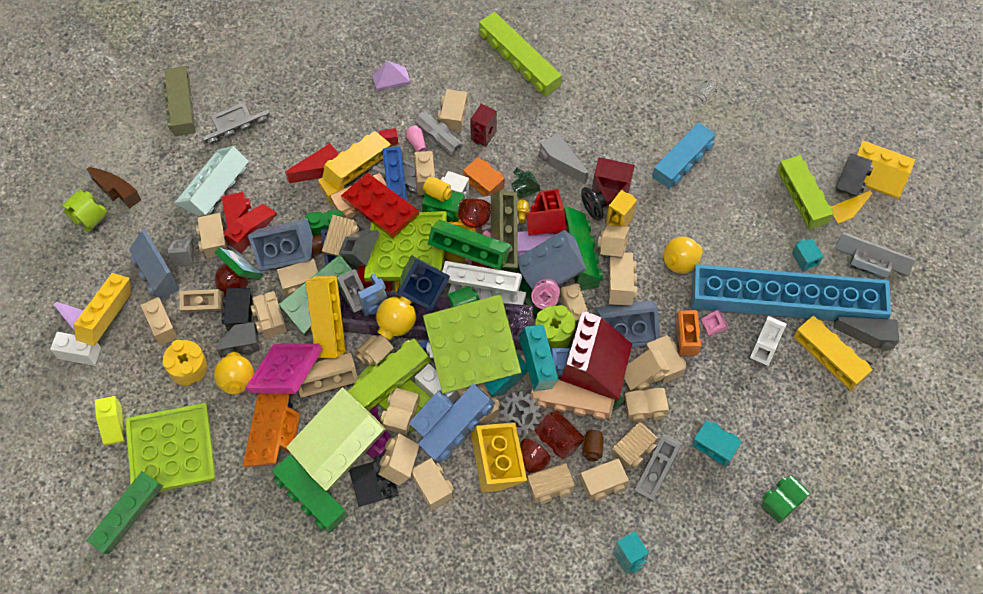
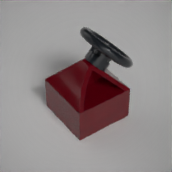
(608, 181)

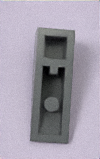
(871, 331)

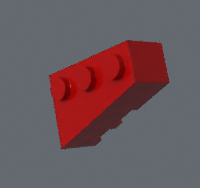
(546, 214)

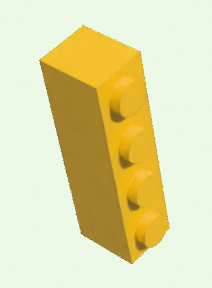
(355, 160)
(102, 309)
(326, 315)
(832, 353)

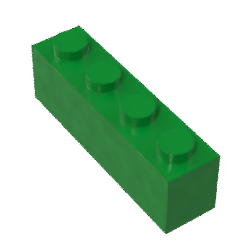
(469, 244)
(309, 494)
(124, 513)

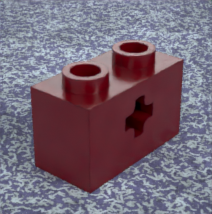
(483, 125)

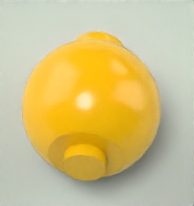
(682, 255)
(395, 317)
(233, 373)

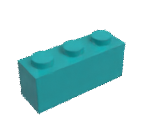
(538, 357)

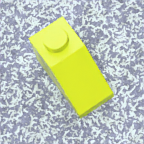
(110, 420)

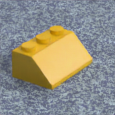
(889, 170)
(498, 456)

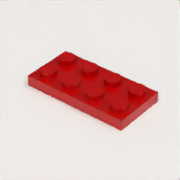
(380, 205)

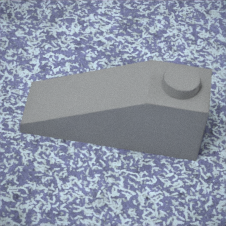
(561, 157)
(658, 466)

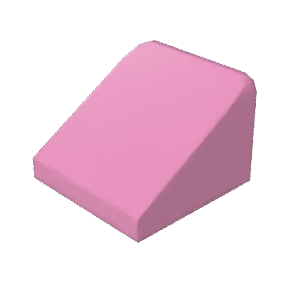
(714, 323)

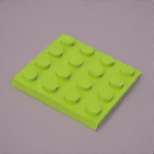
(392, 254)
(472, 344)
(172, 446)

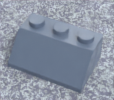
(282, 244)
(553, 260)
(152, 267)
(635, 322)

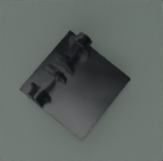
(369, 485)

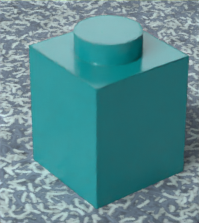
(807, 254)

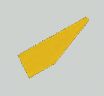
(848, 209)

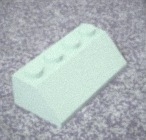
(212, 181)

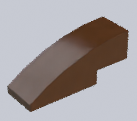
(114, 186)

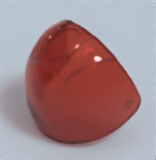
(474, 212)
(227, 278)
(534, 456)

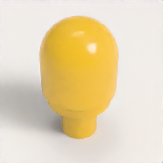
(522, 209)

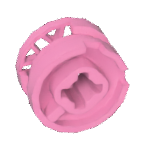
(545, 293)

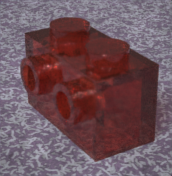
(559, 434)

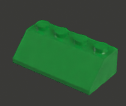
(579, 228)

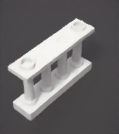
(485, 281)

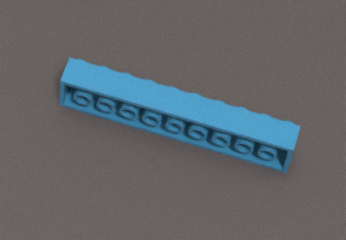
(789, 293)

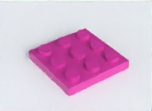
(284, 368)

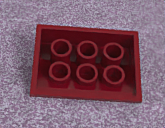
(597, 357)

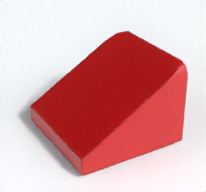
(390, 135)

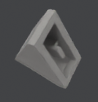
(181, 252)
(349, 287)

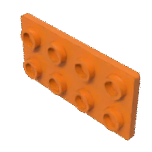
(271, 429)

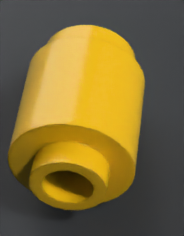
(437, 189)

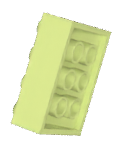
(335, 439)

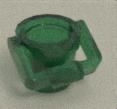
(525, 184)

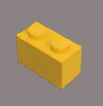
(621, 210)

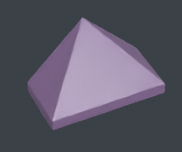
(390, 76)
(69, 313)

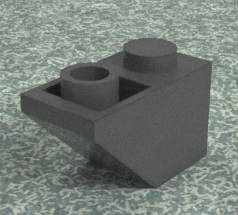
(358, 247)
(240, 339)

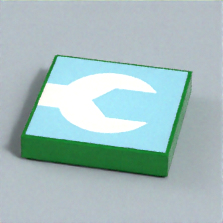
(238, 264)

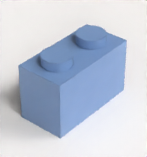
(431, 413)

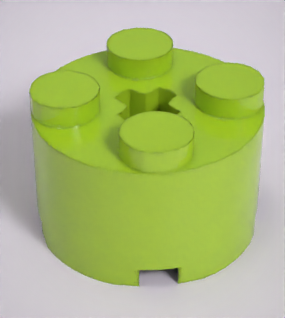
(84, 210)
(558, 325)

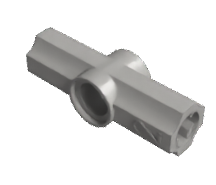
(438, 133)

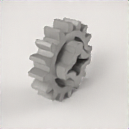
(518, 404)

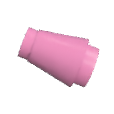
(415, 137)

